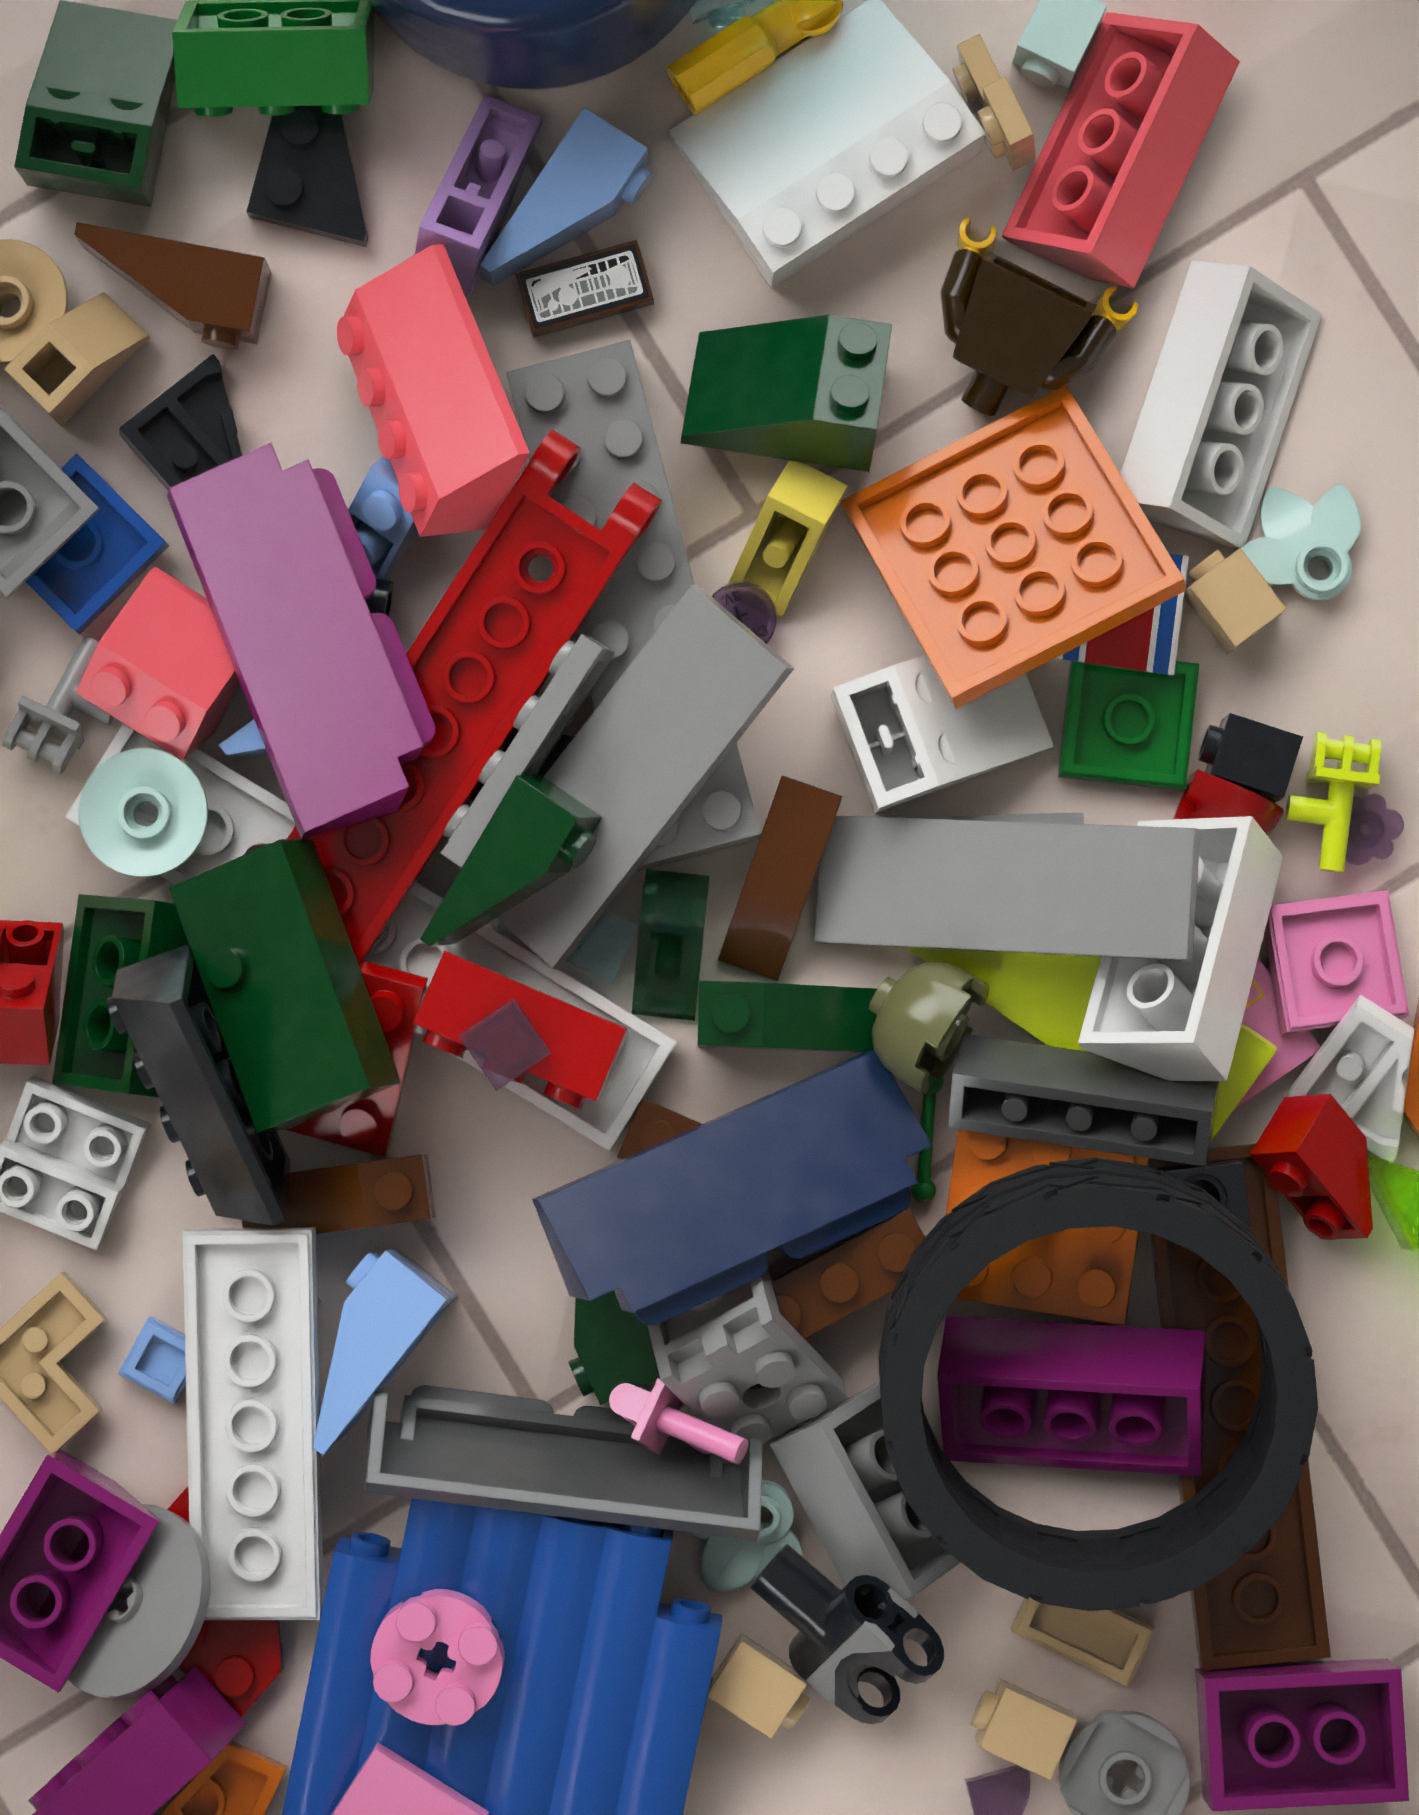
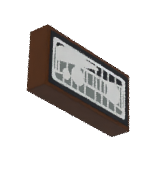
(585, 288)

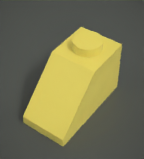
(789, 531)

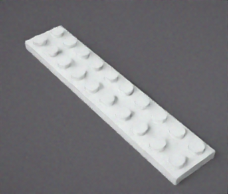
(249, 817)

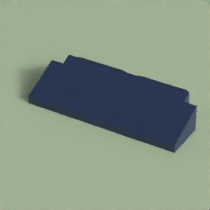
(716, 1198)

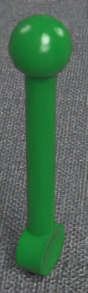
(925, 1188)

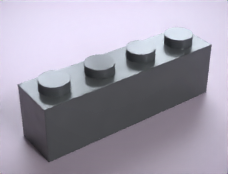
(1079, 1101)

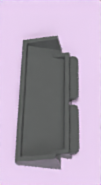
(578, 1466)

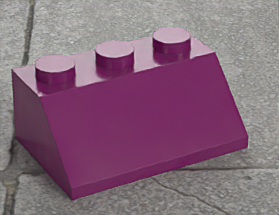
(65, 1564)

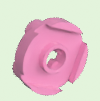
(403, 1675)

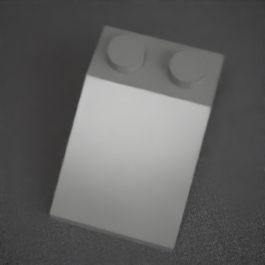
(37, 506)

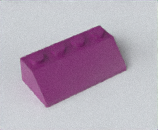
(1073, 1395)

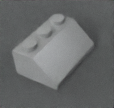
(855, 1497)

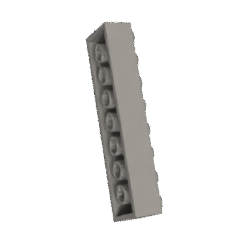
(603, 409)

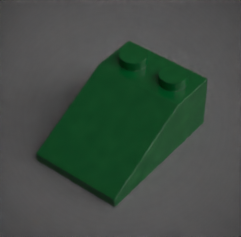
(790, 390)

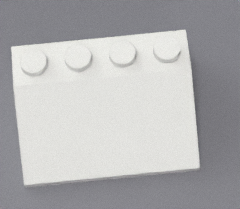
(828, 140)

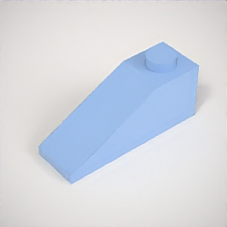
(575, 192)

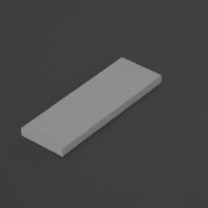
(648, 758)
(1009, 887)

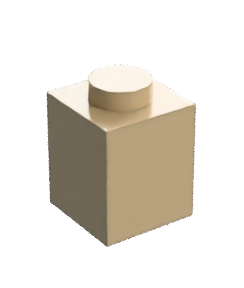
(1232, 598)
(758, 1688)
(1023, 1728)

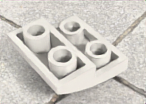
(67, 1162)

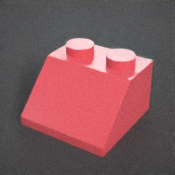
(163, 666)

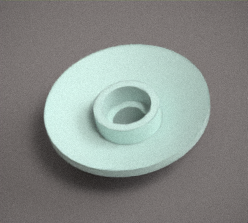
(110, 808)

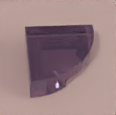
(999, 1791)

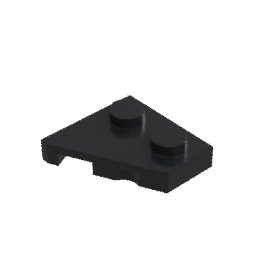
(308, 177)
(186, 427)

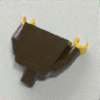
(1019, 325)

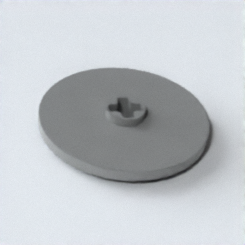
(163, 1617)

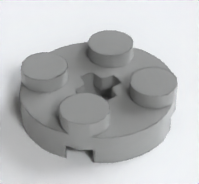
(1112, 1740)

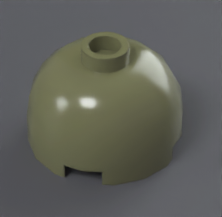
(924, 1020)

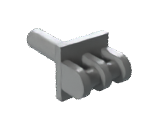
(54, 717)

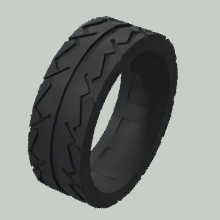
(1147, 1558)

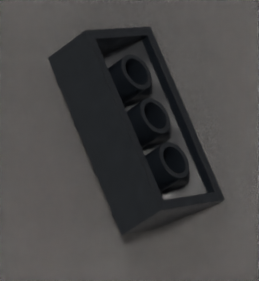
(203, 1105)

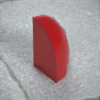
(1216, 798)

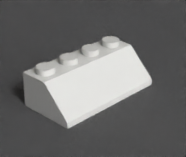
(1219, 402)
(1187, 1015)

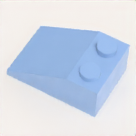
(377, 1332)

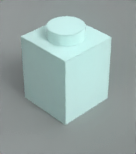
(1058, 40)

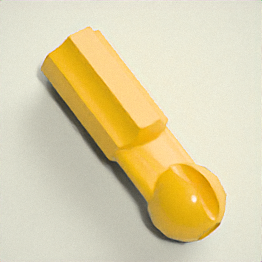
(748, 49)

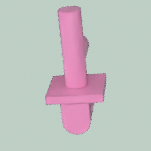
(659, 1415)

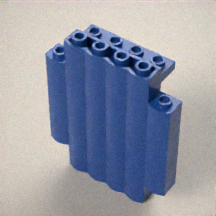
(594, 1683)

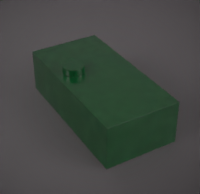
(284, 984)

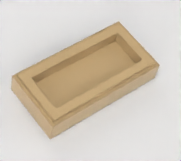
(1099, 1640)

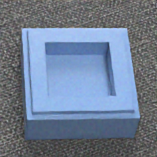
(158, 1360)

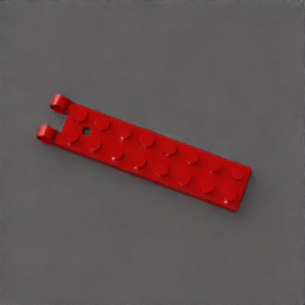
(476, 670)

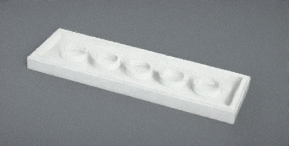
(254, 1419)

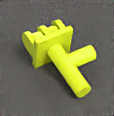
(1337, 809)

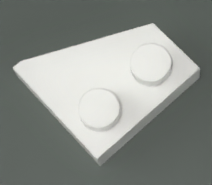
(1366, 1073)

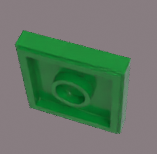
(1128, 725)

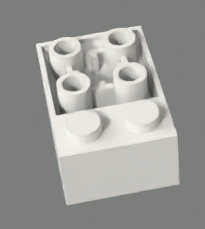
(917, 743)

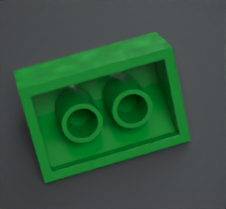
(274, 55)

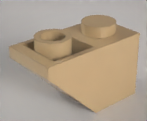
(76, 356)

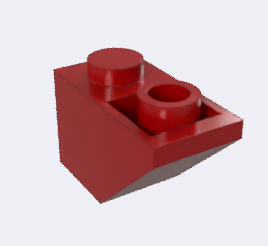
(29, 990)
(1319, 1165)

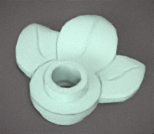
(1301, 533)
(735, 1561)

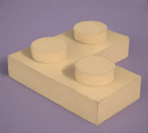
(1001, 115)
(31, 1368)

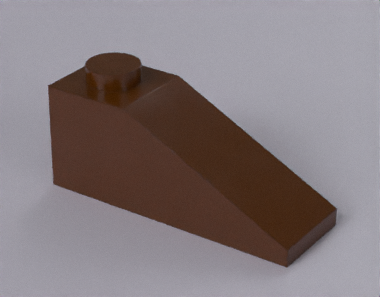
(199, 285)
(358, 1195)

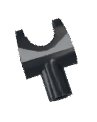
(848, 1634)

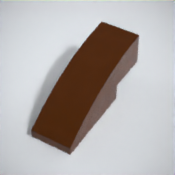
(779, 877)

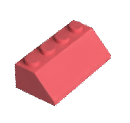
(1122, 147)
(433, 394)

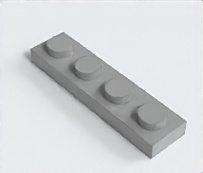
(540, 728)

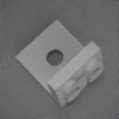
(738, 1342)

